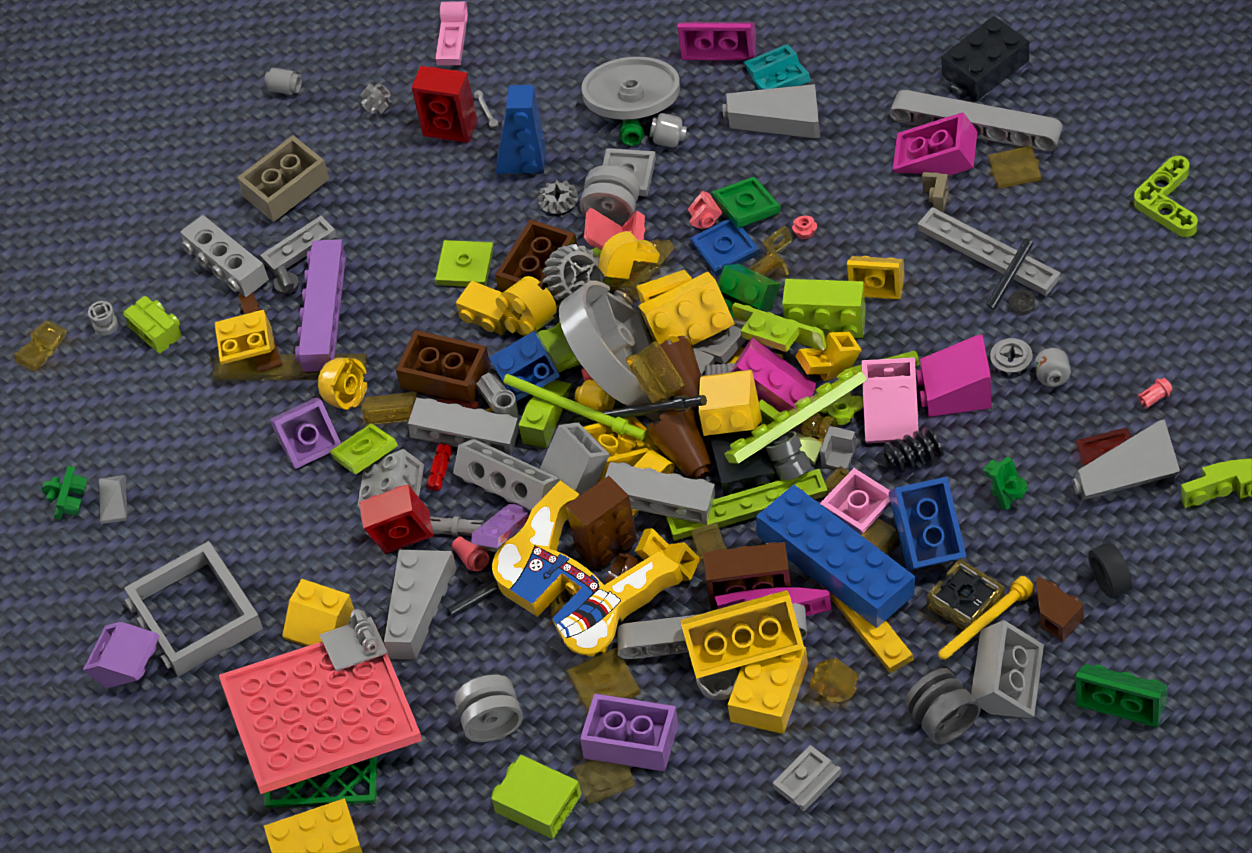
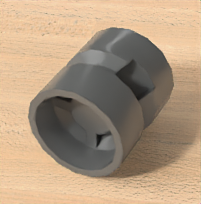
(788, 457)

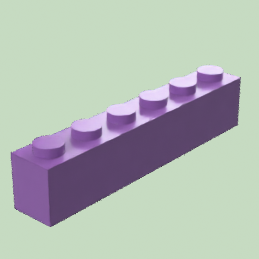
(321, 304)

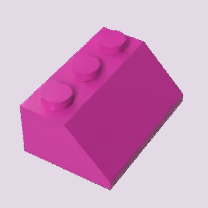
(717, 40)
(774, 378)

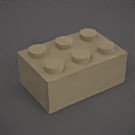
(283, 178)

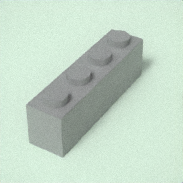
(457, 424)
(664, 493)

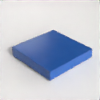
(724, 246)

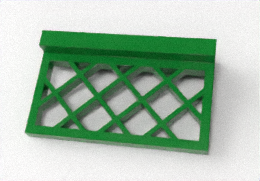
(315, 800)

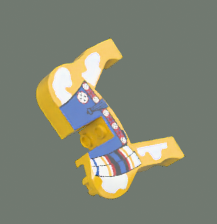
(535, 573)

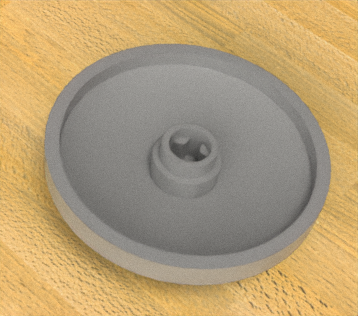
(630, 88)

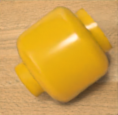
(594, 396)

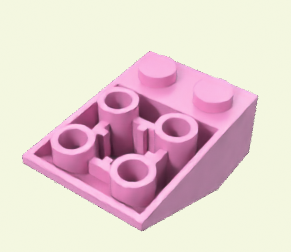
(889, 399)

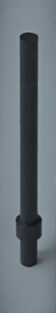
(679, 404)

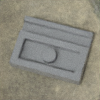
(807, 778)

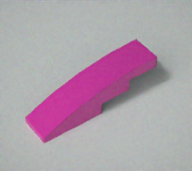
(813, 600)

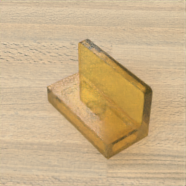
(655, 372)
(388, 408)

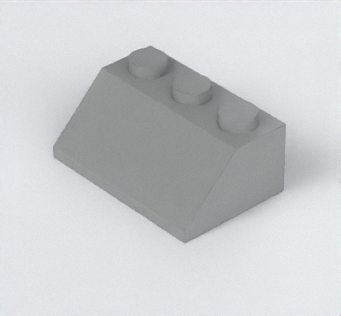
(1007, 671)

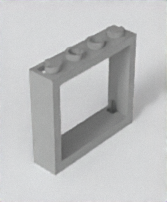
(214, 642)

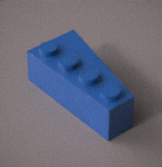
(522, 137)

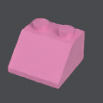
(857, 501)

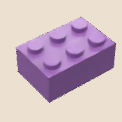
(629, 732)

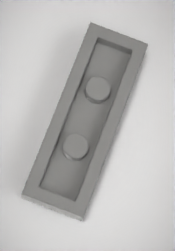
(297, 245)

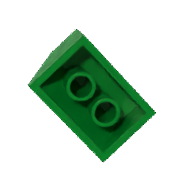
(1121, 694)

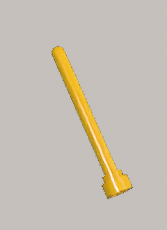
(1020, 590)

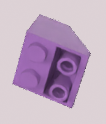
(120, 654)

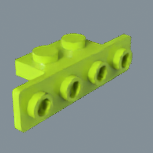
(776, 330)

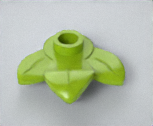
(844, 408)

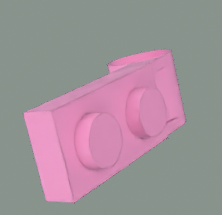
(452, 33)

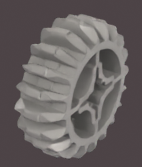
(569, 270)

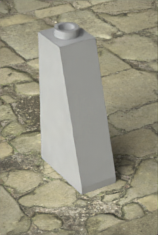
(775, 111)
(1133, 463)

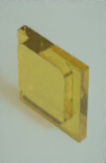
(603, 779)

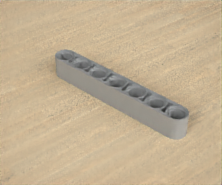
(990, 122)
(667, 637)

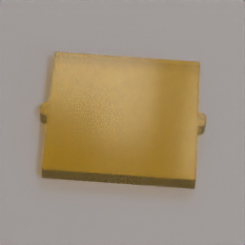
(1015, 167)

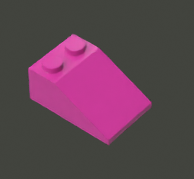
(937, 147)

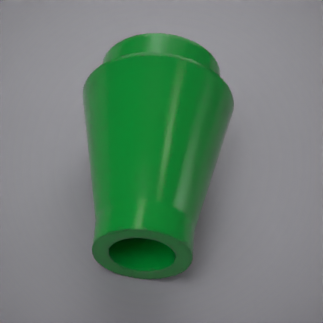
(631, 132)

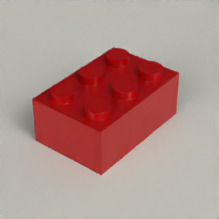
(444, 104)

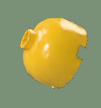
(342, 382)

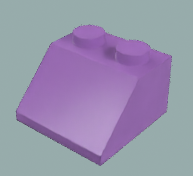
(305, 432)

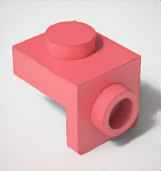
(704, 211)

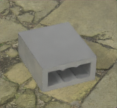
(575, 457)

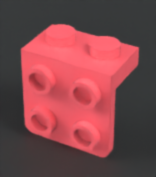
(600, 228)

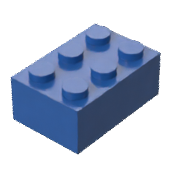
(927, 524)

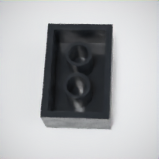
(985, 58)

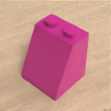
(956, 379)

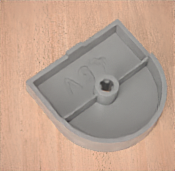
(602, 335)

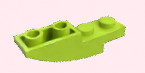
(1219, 481)

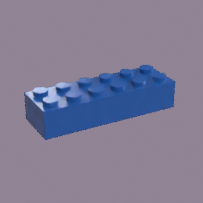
(836, 556)

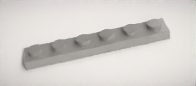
(987, 250)

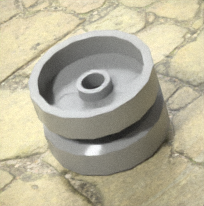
(611, 193)
(488, 708)

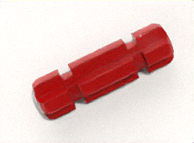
(439, 467)

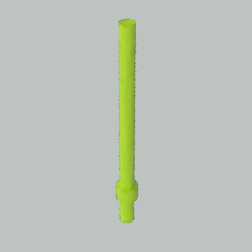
(617, 424)

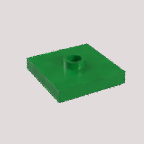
(745, 202)

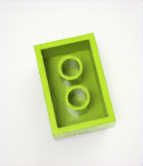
(826, 305)

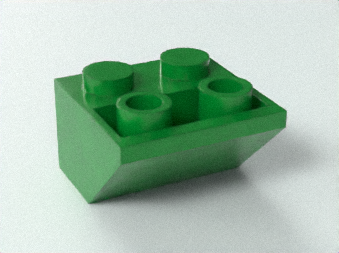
(747, 288)

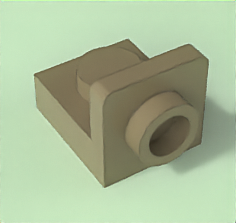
(938, 189)

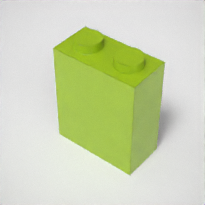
(536, 796)

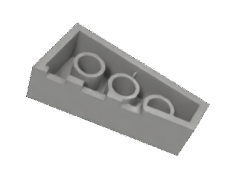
(416, 593)

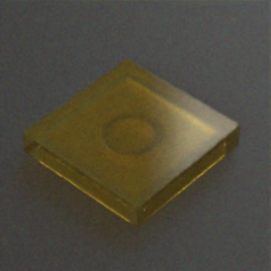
(604, 676)

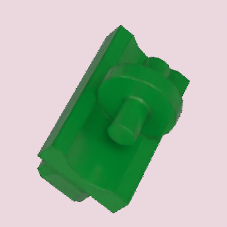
(1005, 481)
(65, 503)

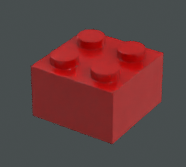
(396, 518)

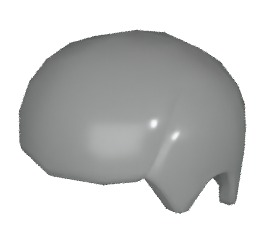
(718, 685)

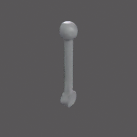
(493, 123)

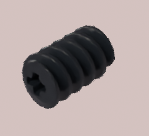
(911, 449)

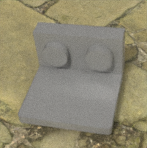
(390, 472)

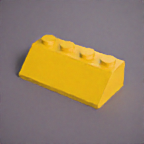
(742, 634)

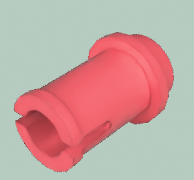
(1154, 393)

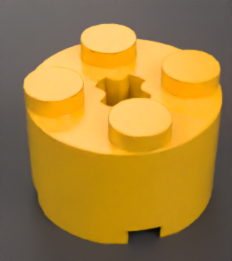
(526, 306)

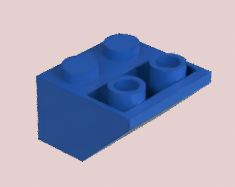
(528, 361)

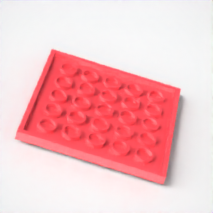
(310, 720)

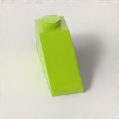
(542, 416)

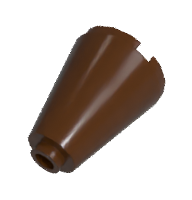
(685, 362)
(681, 442)

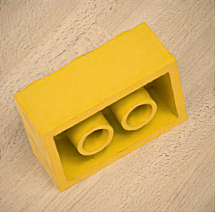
(688, 310)
(768, 691)
(315, 831)

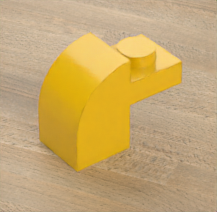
(621, 251)
(840, 354)
(680, 553)

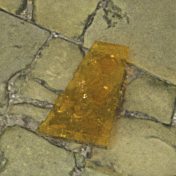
(641, 269)

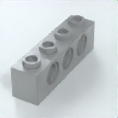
(223, 256)
(502, 474)

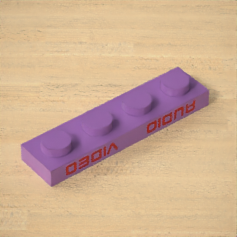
(501, 526)

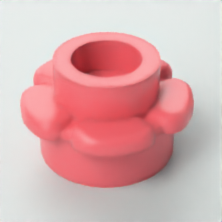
(806, 231)

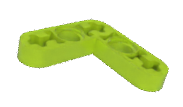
(1159, 198)

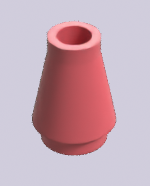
(472, 555)

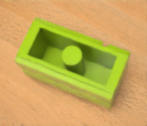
(152, 323)

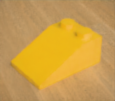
(621, 447)

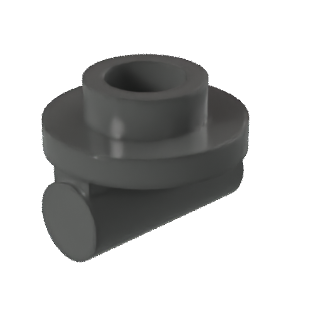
(285, 281)

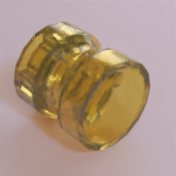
(818, 426)

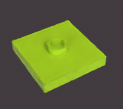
(464, 262)
(363, 448)

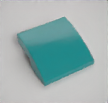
(777, 69)

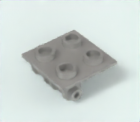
(353, 642)

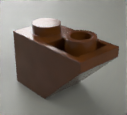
(1057, 611)

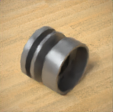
(942, 706)

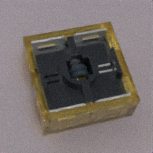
(964, 595)

